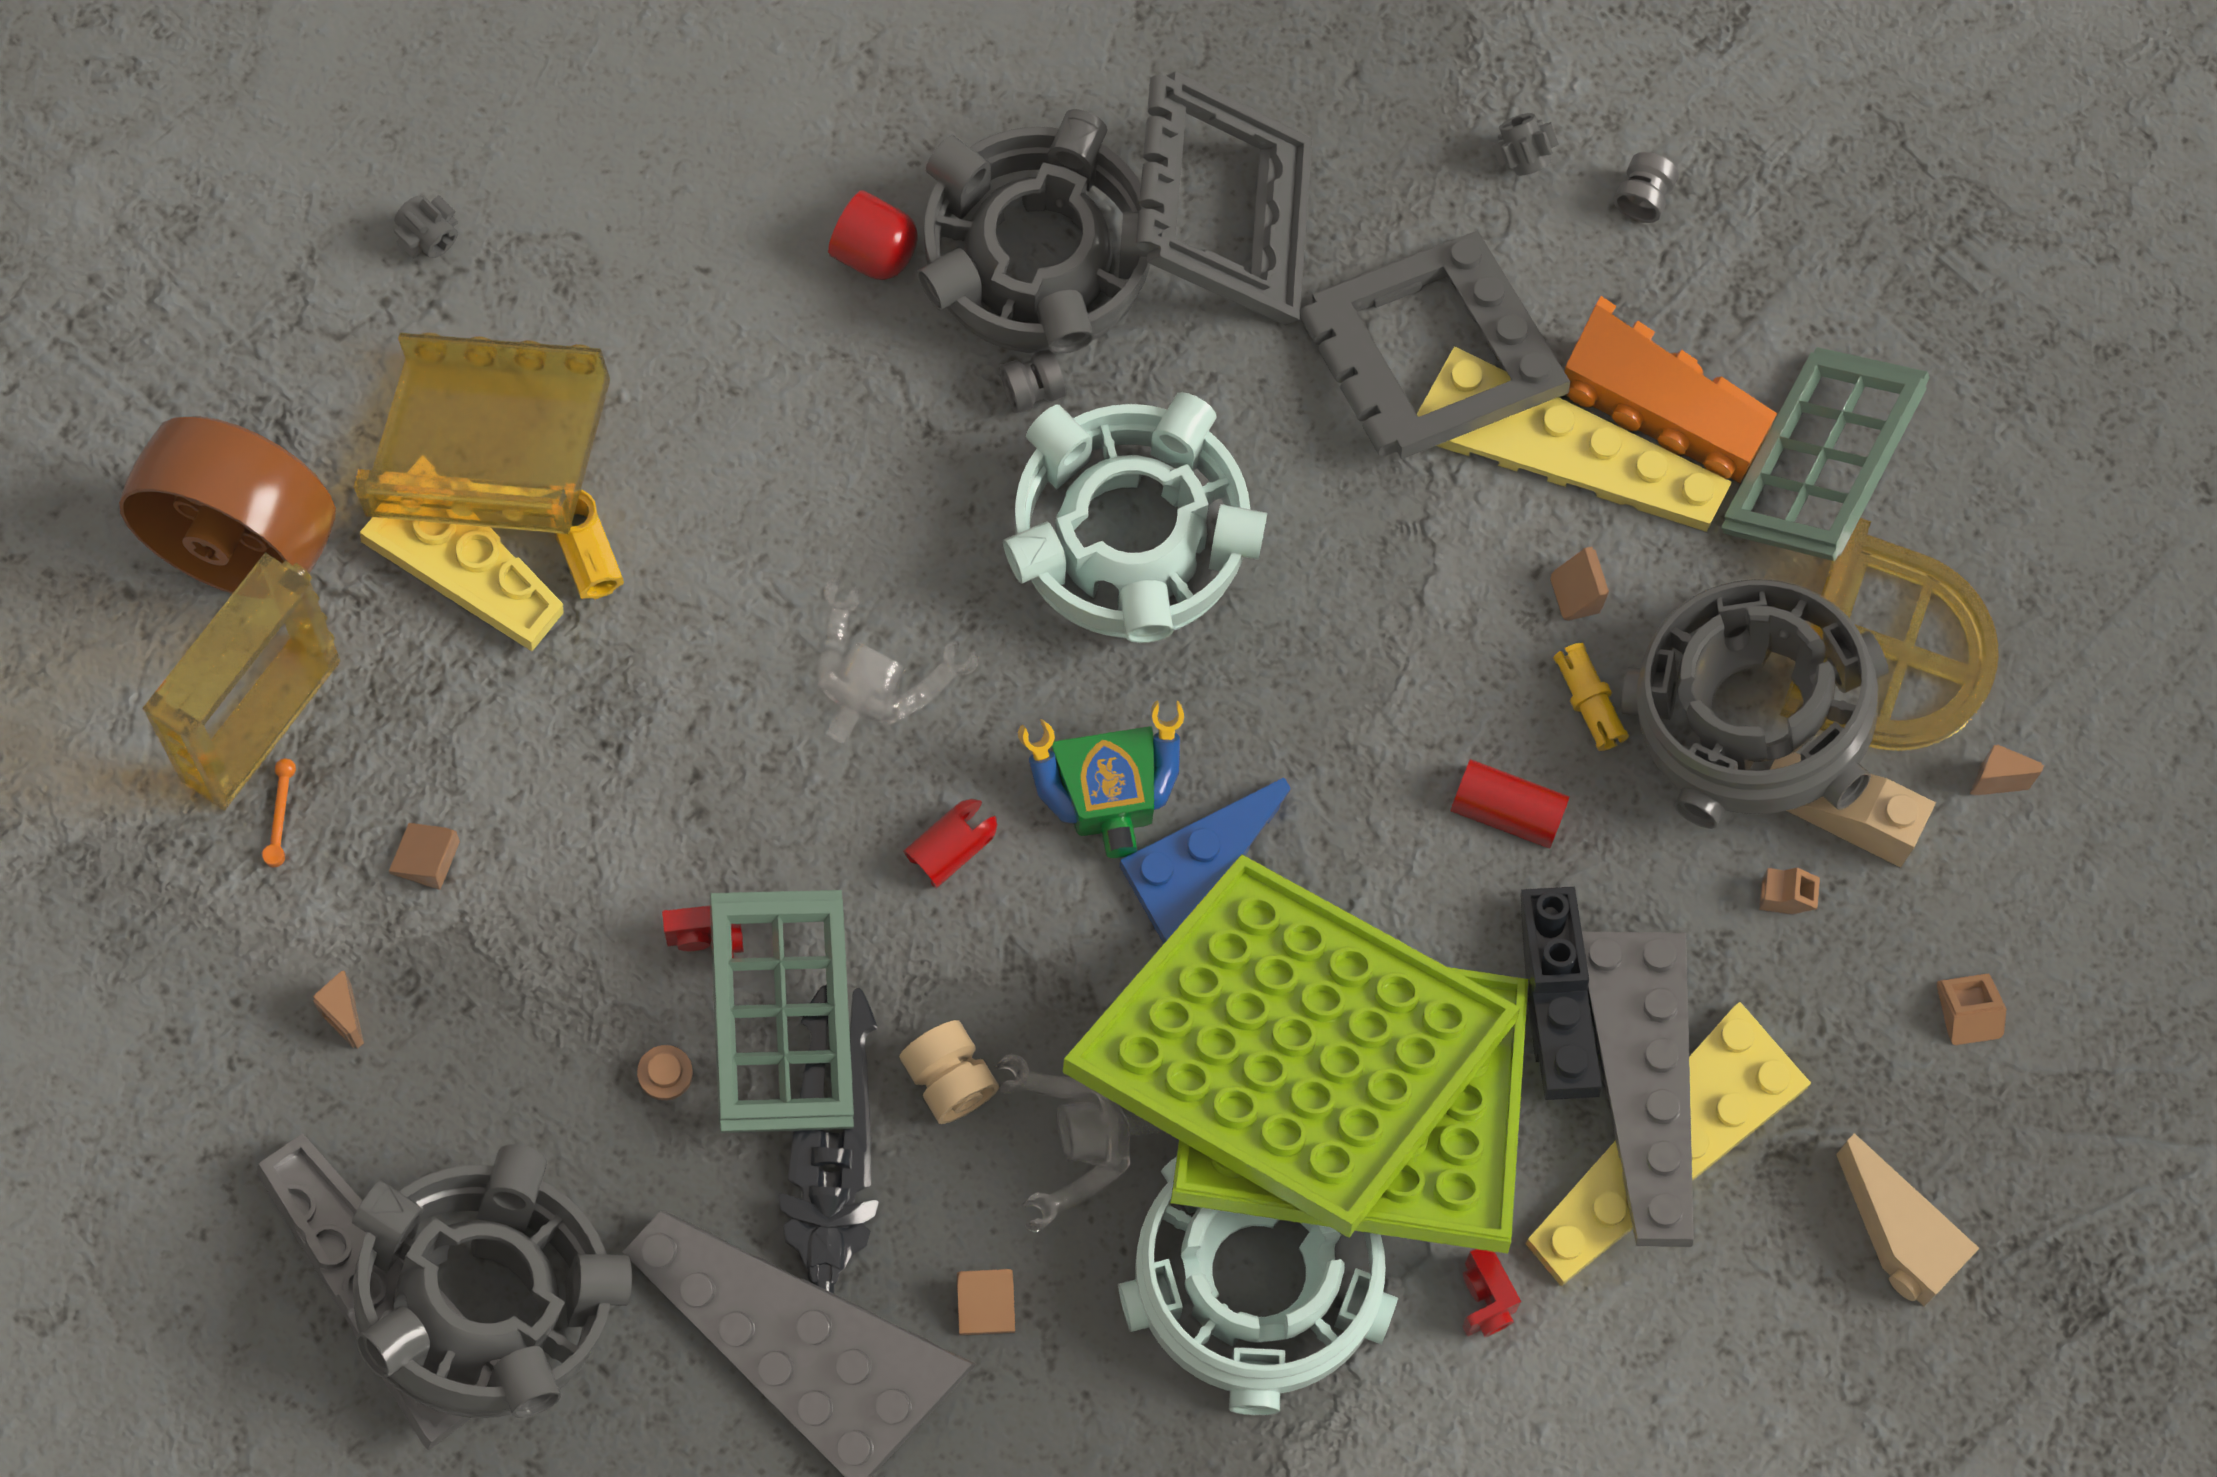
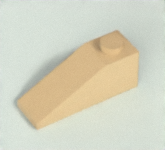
(1881, 820)
(1908, 1233)

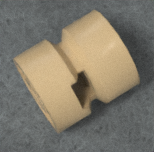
(946, 1067)

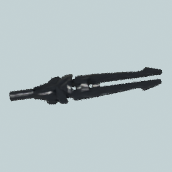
(826, 1222)

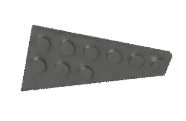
(818, 1358)

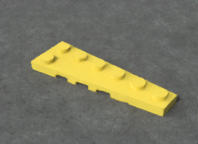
(1579, 449)
(1734, 1088)

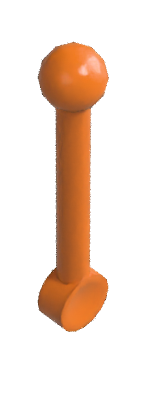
(273, 853)

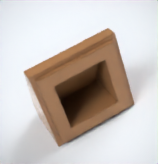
(1580, 585)
(2005, 772)
(425, 854)
(339, 1009)
(1972, 1009)
(985, 1302)

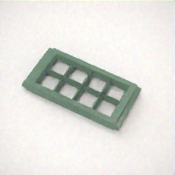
(1804, 538)
(781, 1113)

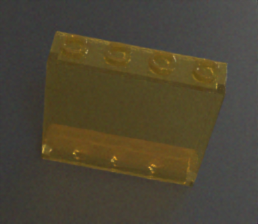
(487, 433)

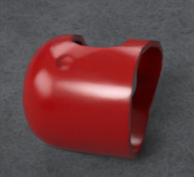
(873, 237)

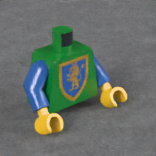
(1108, 778)

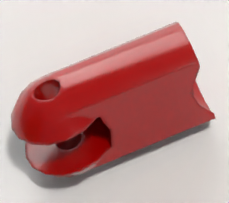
(951, 842)

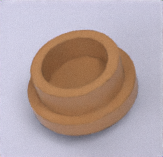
(665, 1072)

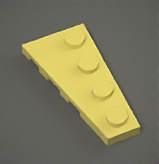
(472, 571)

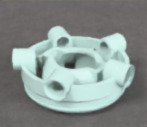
(1144, 578)
(1251, 1374)

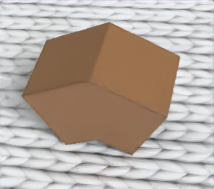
(1789, 891)

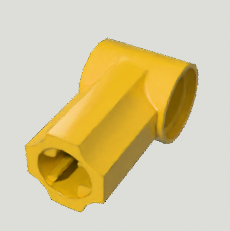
(590, 553)

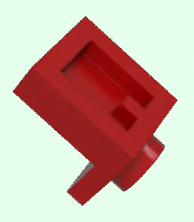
(691, 929)
(1490, 1283)

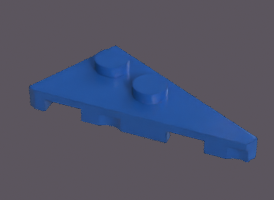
(1186, 865)

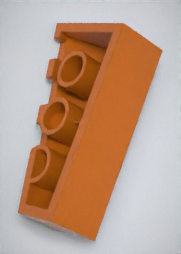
(1665, 395)

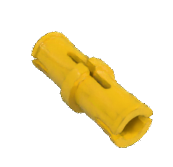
(1591, 696)

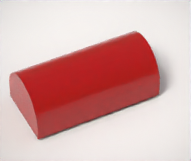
(1510, 803)

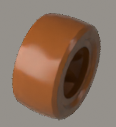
(223, 498)

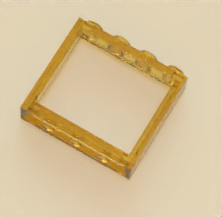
(219, 659)

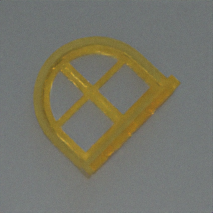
(1976, 677)

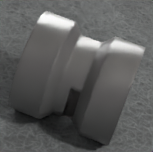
(1647, 183)
(1033, 380)

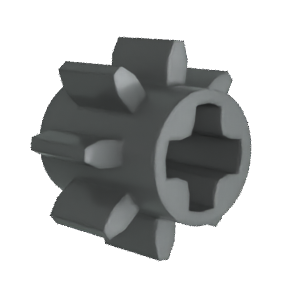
(1525, 144)
(426, 226)

